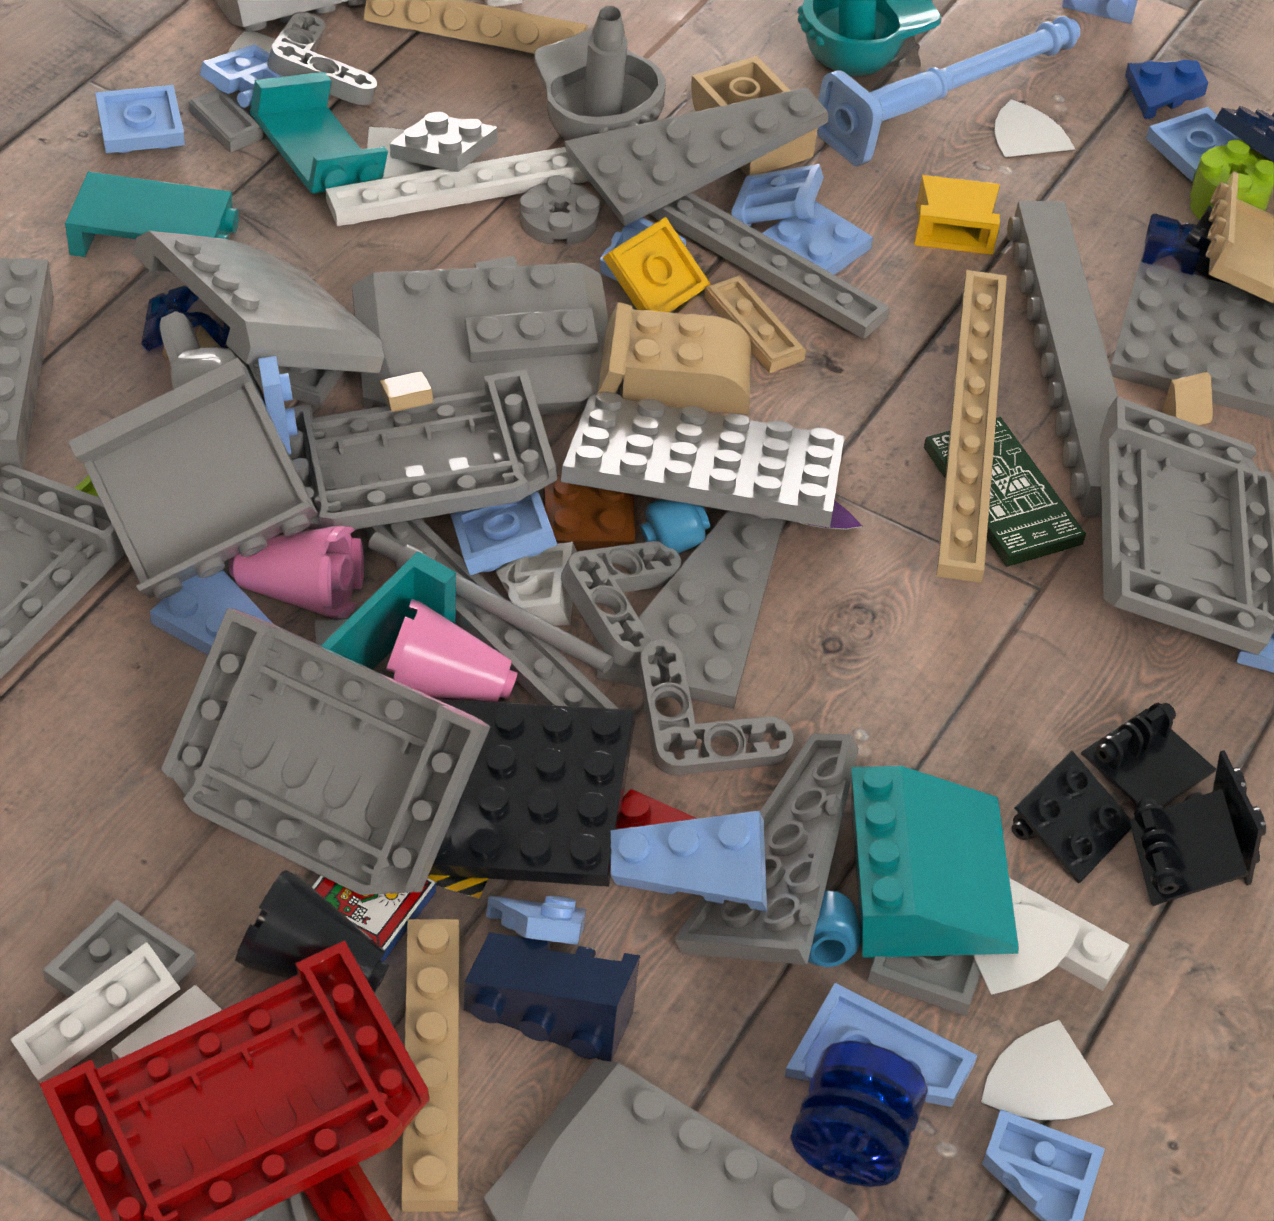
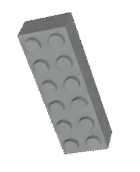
(24, 326)

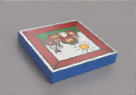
(377, 915)

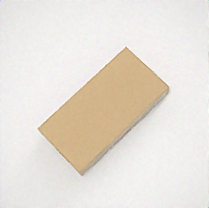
(615, 348)

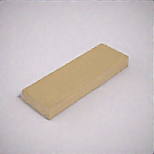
(768, 336)

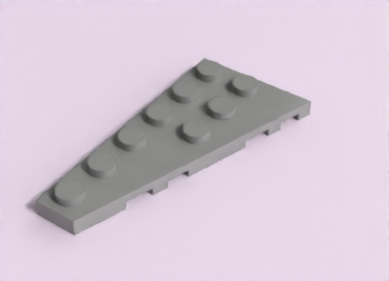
(668, 158)
(713, 607)
(800, 842)

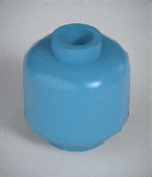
(675, 524)
(836, 931)

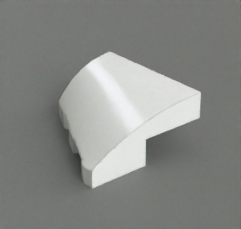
(537, 584)

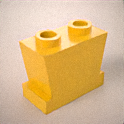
(957, 214)

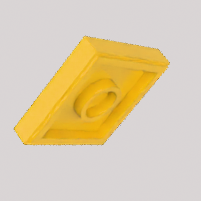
(656, 269)

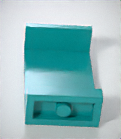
(309, 135)
(135, 205)
(375, 626)

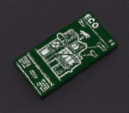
(1024, 509)

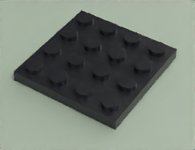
(540, 795)

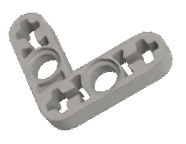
(295, 55)
(593, 580)
(685, 732)

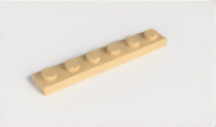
(473, 22)
(433, 1045)

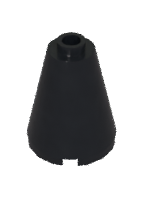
(302, 923)

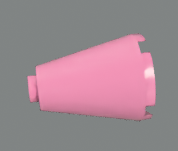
(306, 570)
(448, 660)

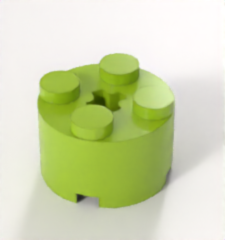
(1217, 165)

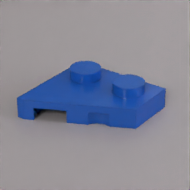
(1165, 84)

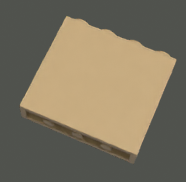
(1241, 242)

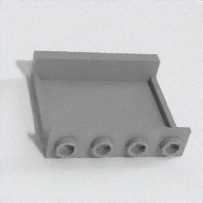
(195, 479)

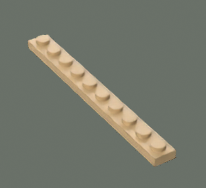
(972, 429)

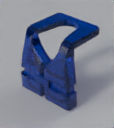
(1167, 238)
(178, 300)

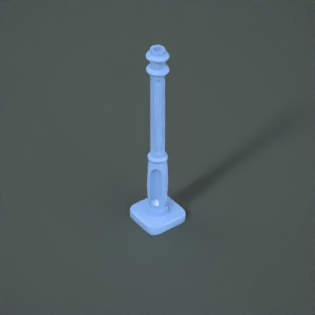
(858, 114)

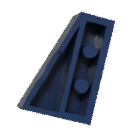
(553, 994)

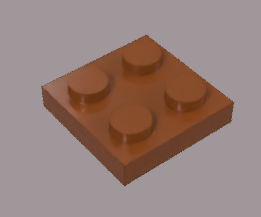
(589, 515)

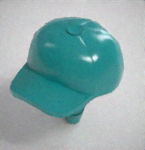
(863, 33)

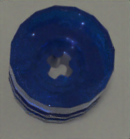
(859, 1113)

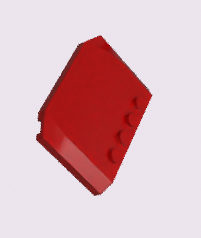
(242, 1101)

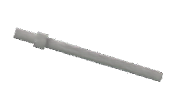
(502, 608)

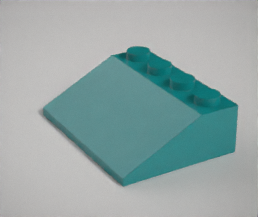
(929, 866)

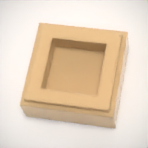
(406, 391)

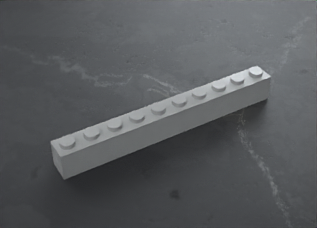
(1068, 340)

